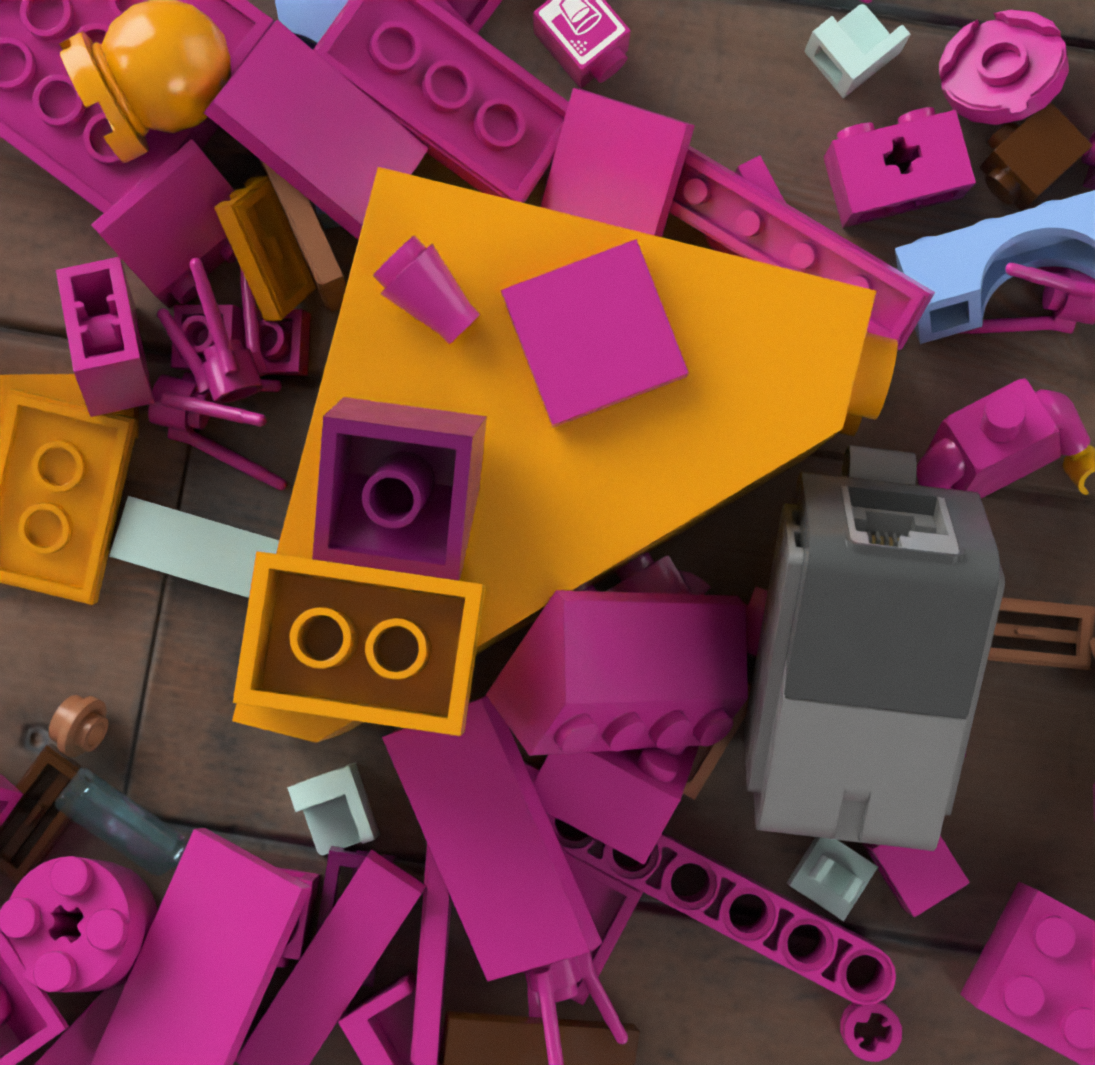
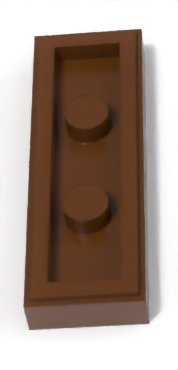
(521, 1041)

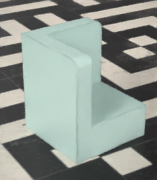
(853, 48)
(335, 808)

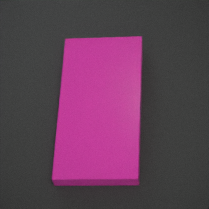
(449, 91)
(493, 844)
(204, 959)

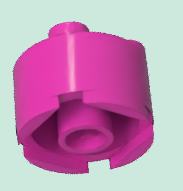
(47, 926)

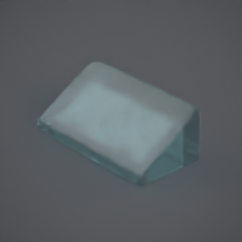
(121, 822)

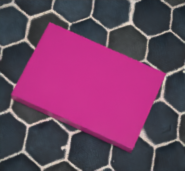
(313, 126)

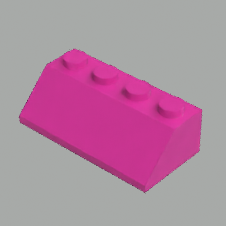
(626, 672)

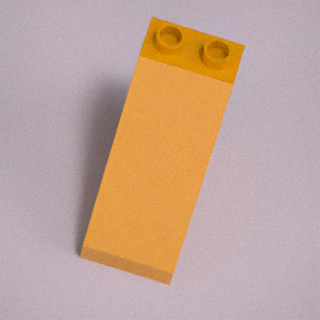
(770, 379)

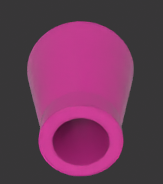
(426, 289)

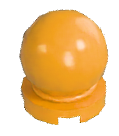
(150, 72)

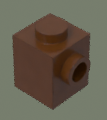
(1032, 156)

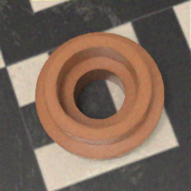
(79, 725)

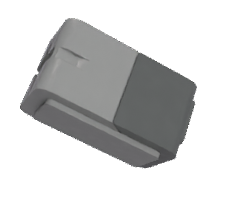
(870, 654)

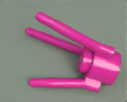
(1066, 293)
(229, 369)
(184, 408)
(558, 983)

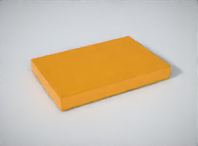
(60, 493)

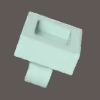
(832, 876)

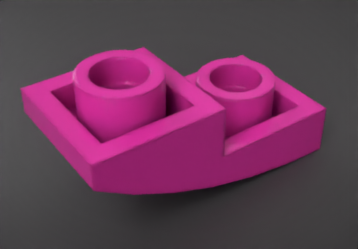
(282, 341)

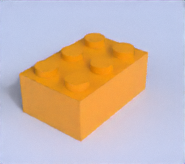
(359, 643)

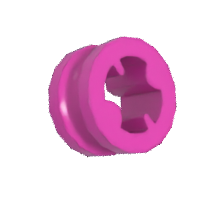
(880, 1047)

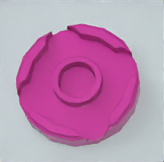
(1004, 67)

